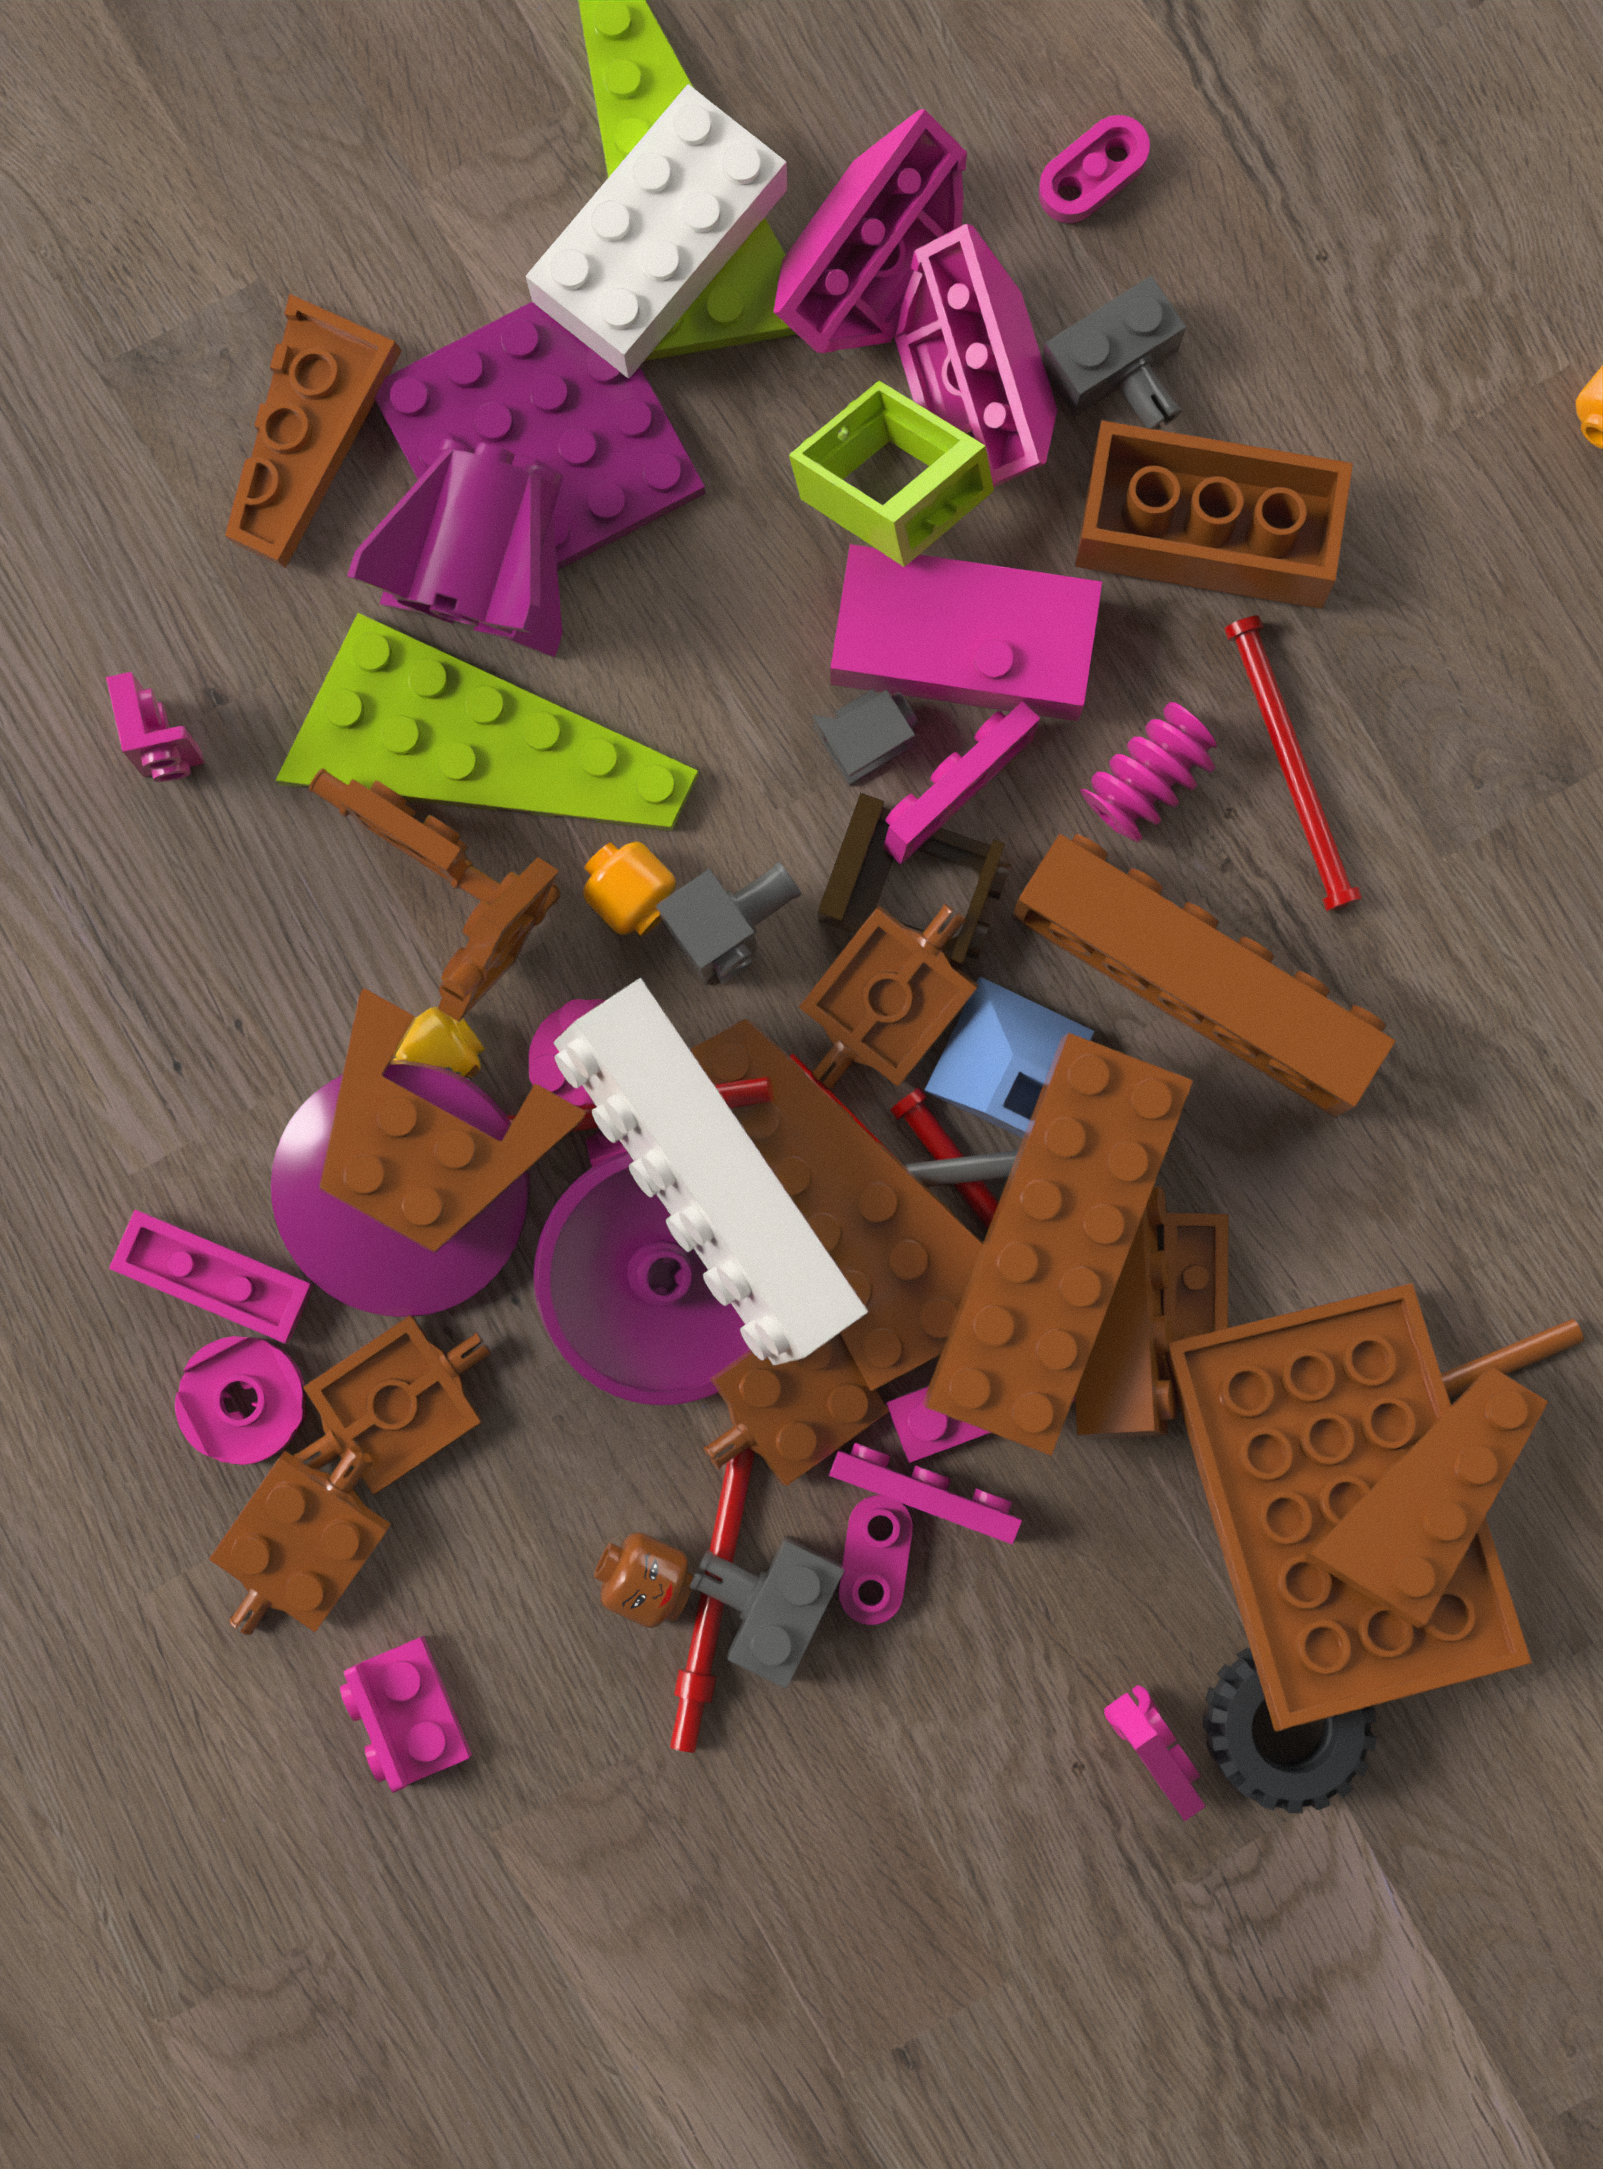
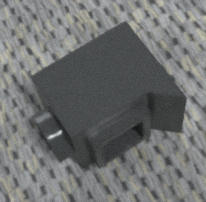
(867, 733)

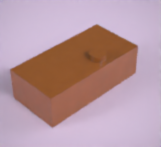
(1214, 514)

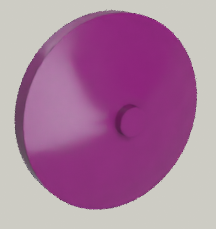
(363, 1259)
(627, 1296)

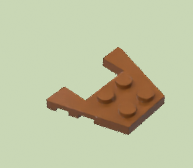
(411, 1159)

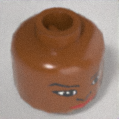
(644, 1580)

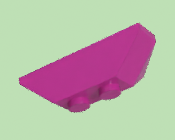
(855, 256)
(976, 353)

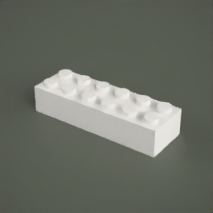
(707, 1176)

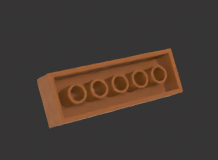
(1203, 976)
(1057, 1243)

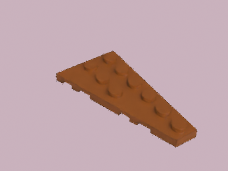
(865, 1207)

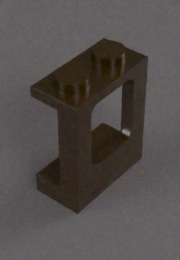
(865, 864)

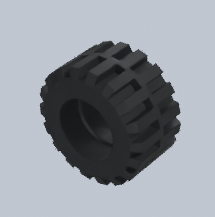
(1273, 1784)

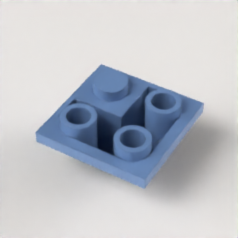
(1000, 1056)

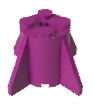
(472, 547)

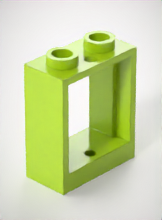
(924, 508)

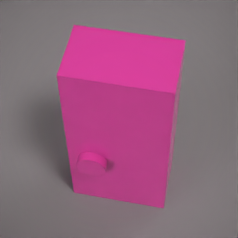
(965, 633)

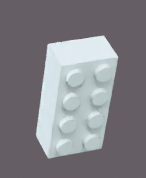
(658, 231)

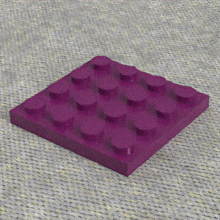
(556, 408)

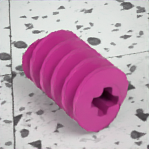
(1151, 771)

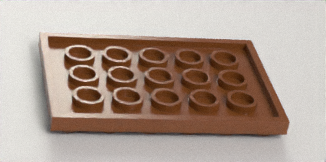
(1287, 1437)

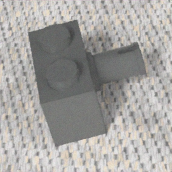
(1117, 352)
(718, 926)
(776, 1607)

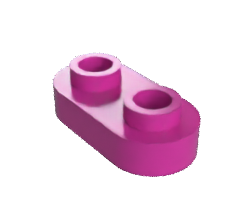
(1091, 171)
(875, 1559)

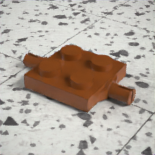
(391, 819)
(497, 936)
(888, 996)
(395, 1402)
(794, 1409)
(300, 1540)

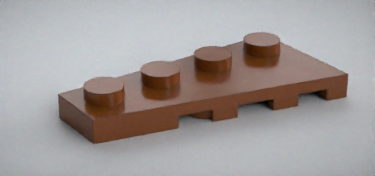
(311, 416)
(1423, 1514)

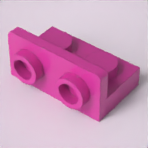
(146, 732)
(404, 1714)

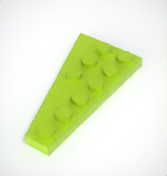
(633, 85)
(473, 740)

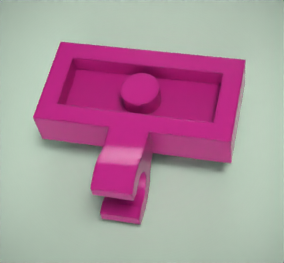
(1150, 1738)

